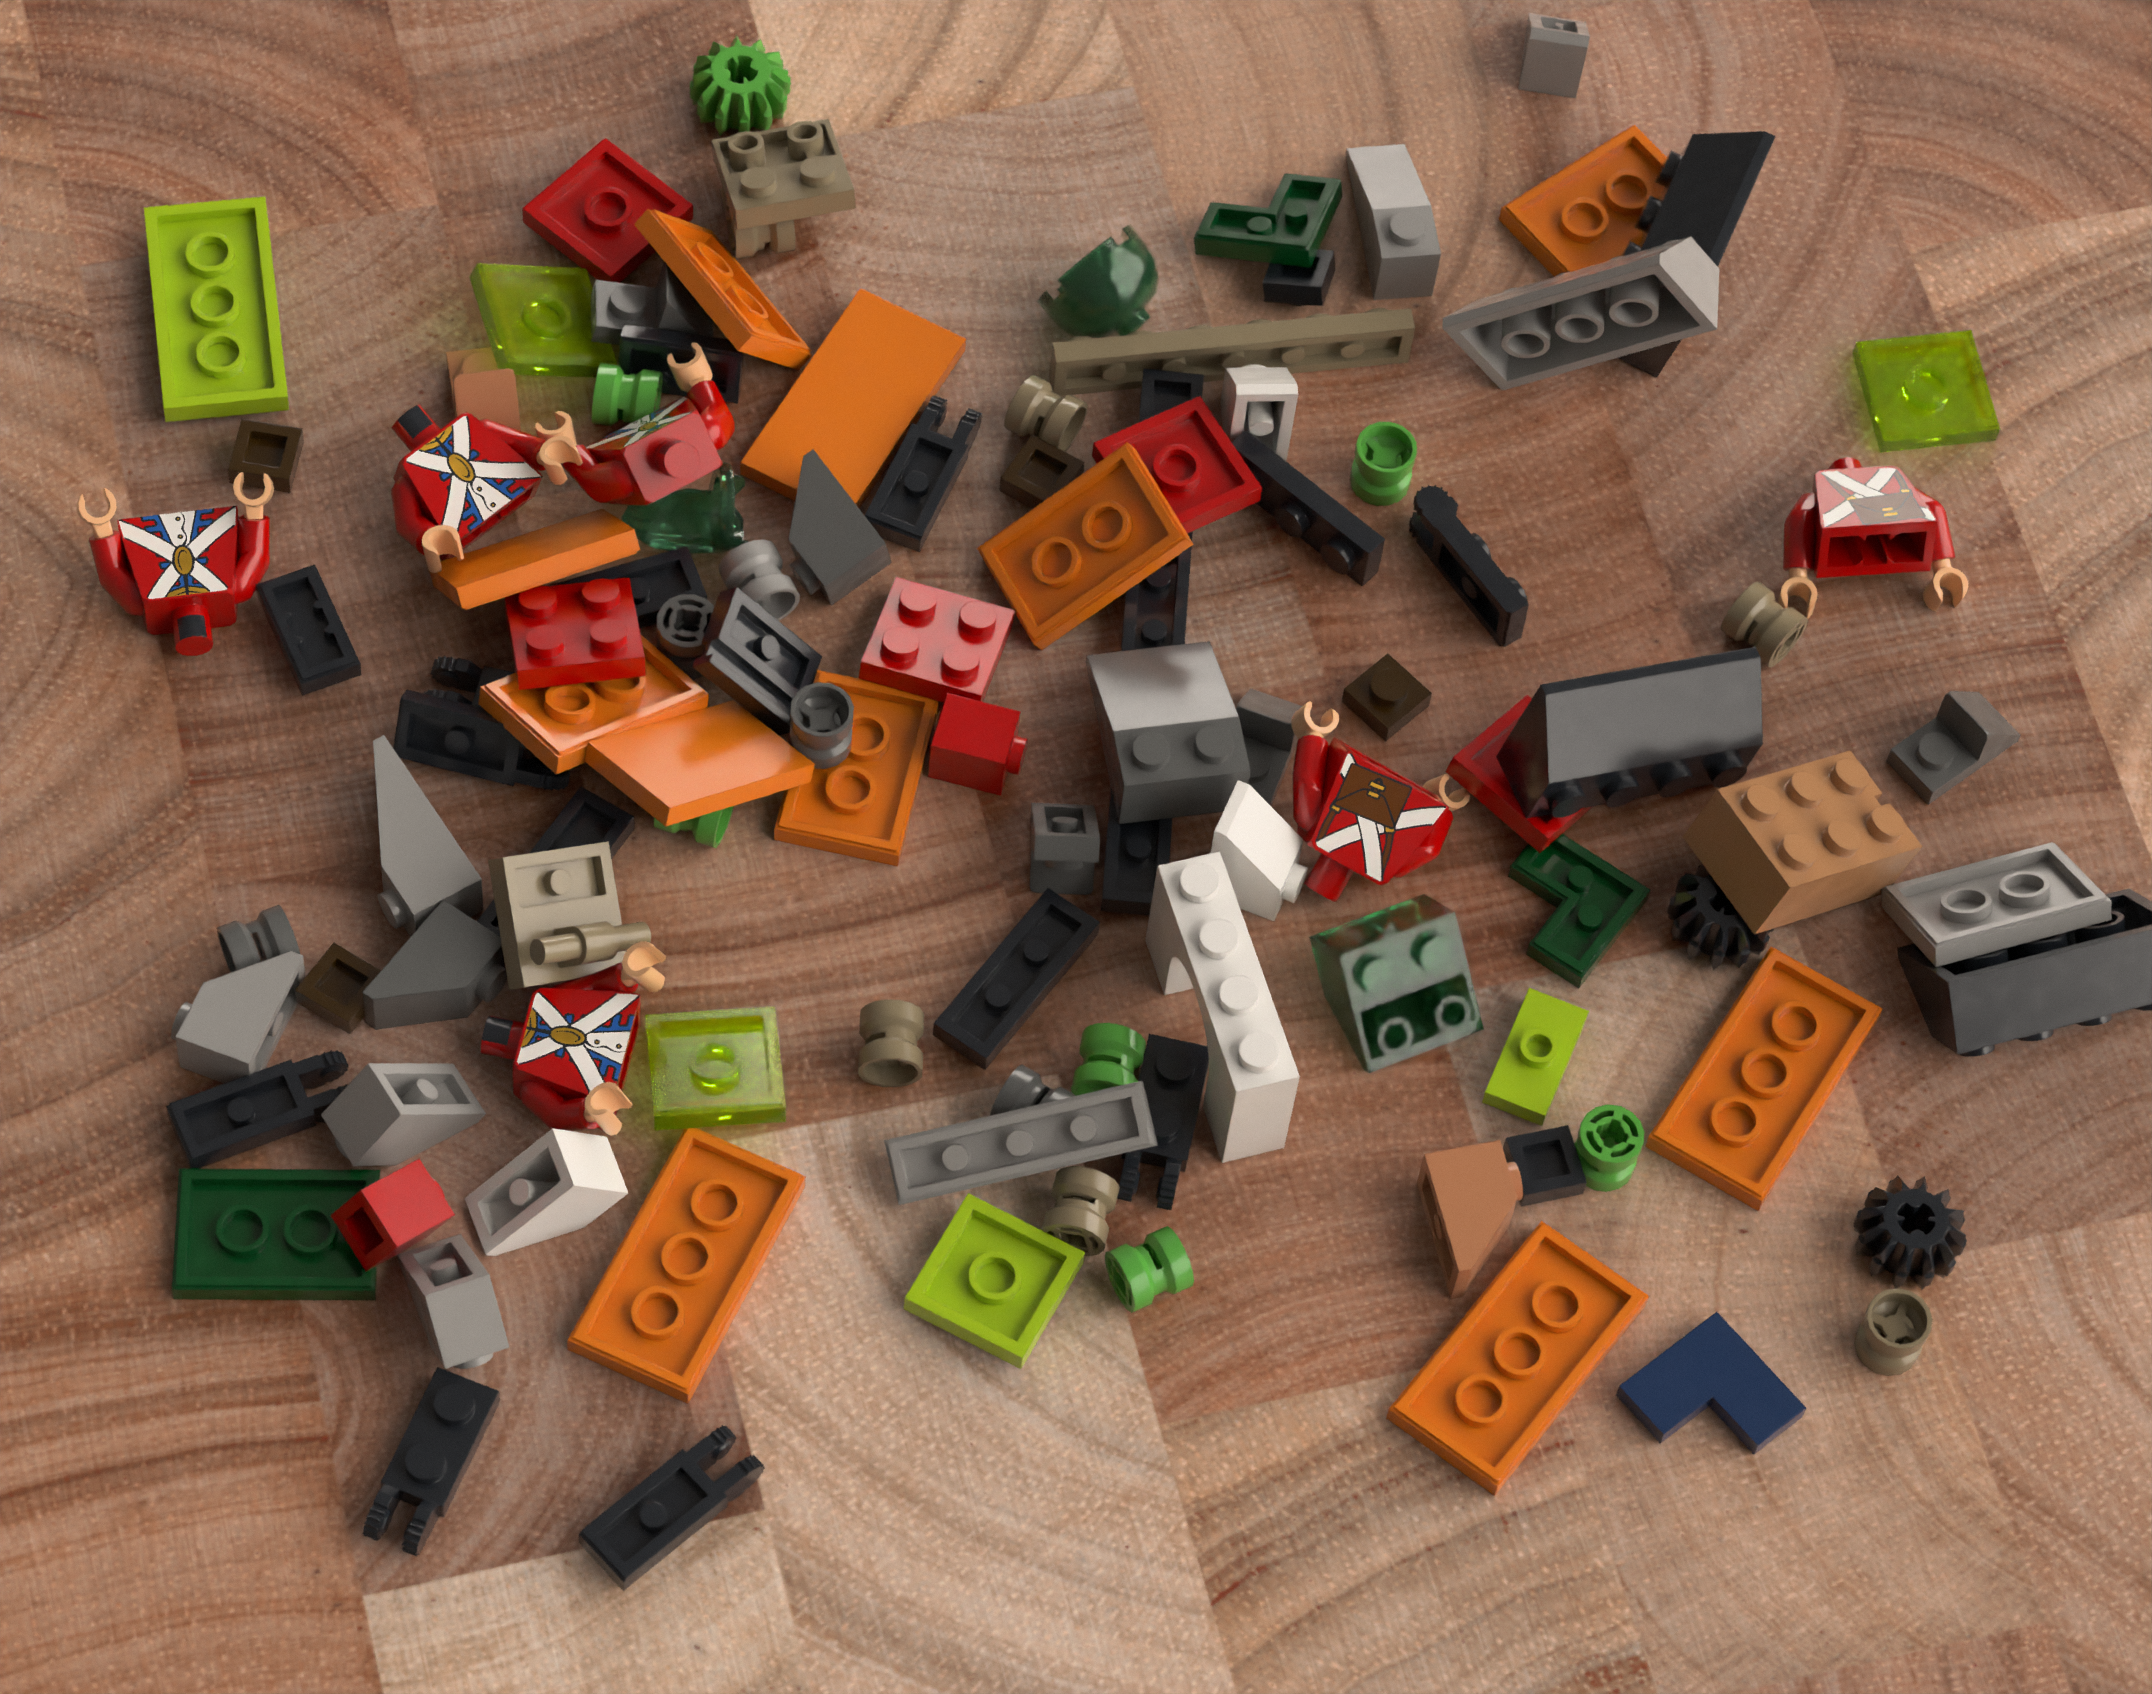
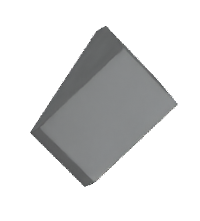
(1553, 55)

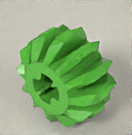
(740, 87)

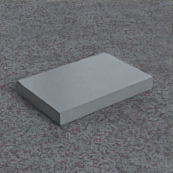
(1995, 904)

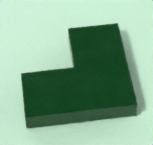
(1282, 233)
(1591, 904)

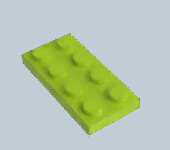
(215, 309)

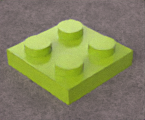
(994, 1280)

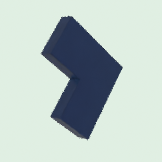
(1717, 1372)

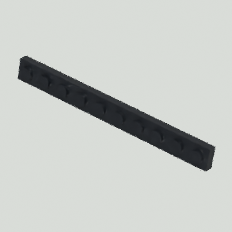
(1152, 618)

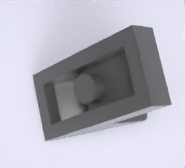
(664, 307)
(1267, 739)
(1952, 745)
(1063, 848)

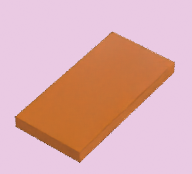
(855, 398)
(1763, 1078)
(686, 1263)
(1517, 1358)

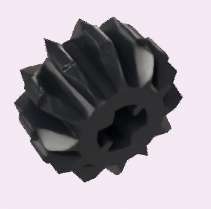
(1711, 922)
(1933, 1237)

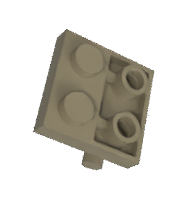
(782, 174)
(560, 914)

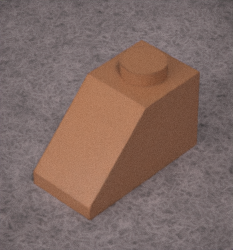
(1468, 1207)

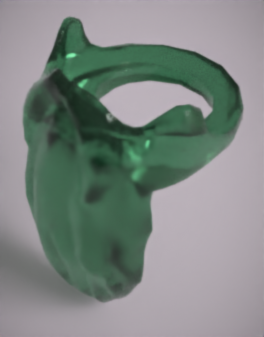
(693, 517)

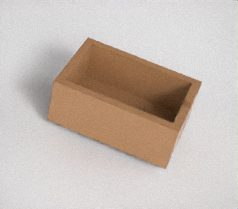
(1801, 841)

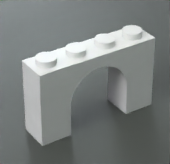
(1204, 945)

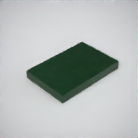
(267, 1235)

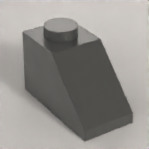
(831, 536)
(437, 973)

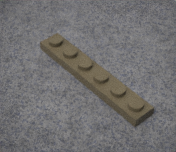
(1299, 344)

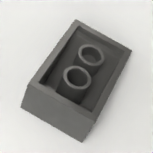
(1167, 731)

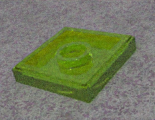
(539, 319)
(1926, 391)
(715, 1068)

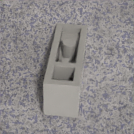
(1394, 222)
(417, 850)

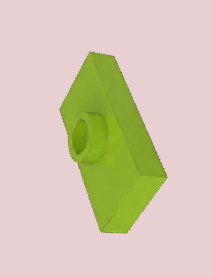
(1535, 1056)

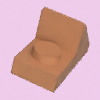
(481, 387)

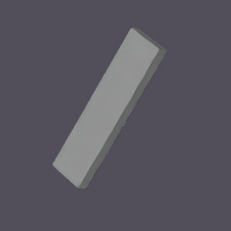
(1020, 1142)

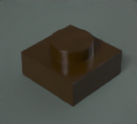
(268, 450)
(1039, 472)
(1386, 697)
(336, 987)

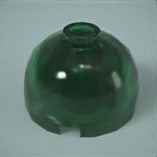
(1106, 289)

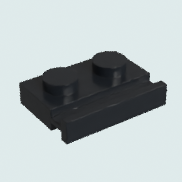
(755, 659)

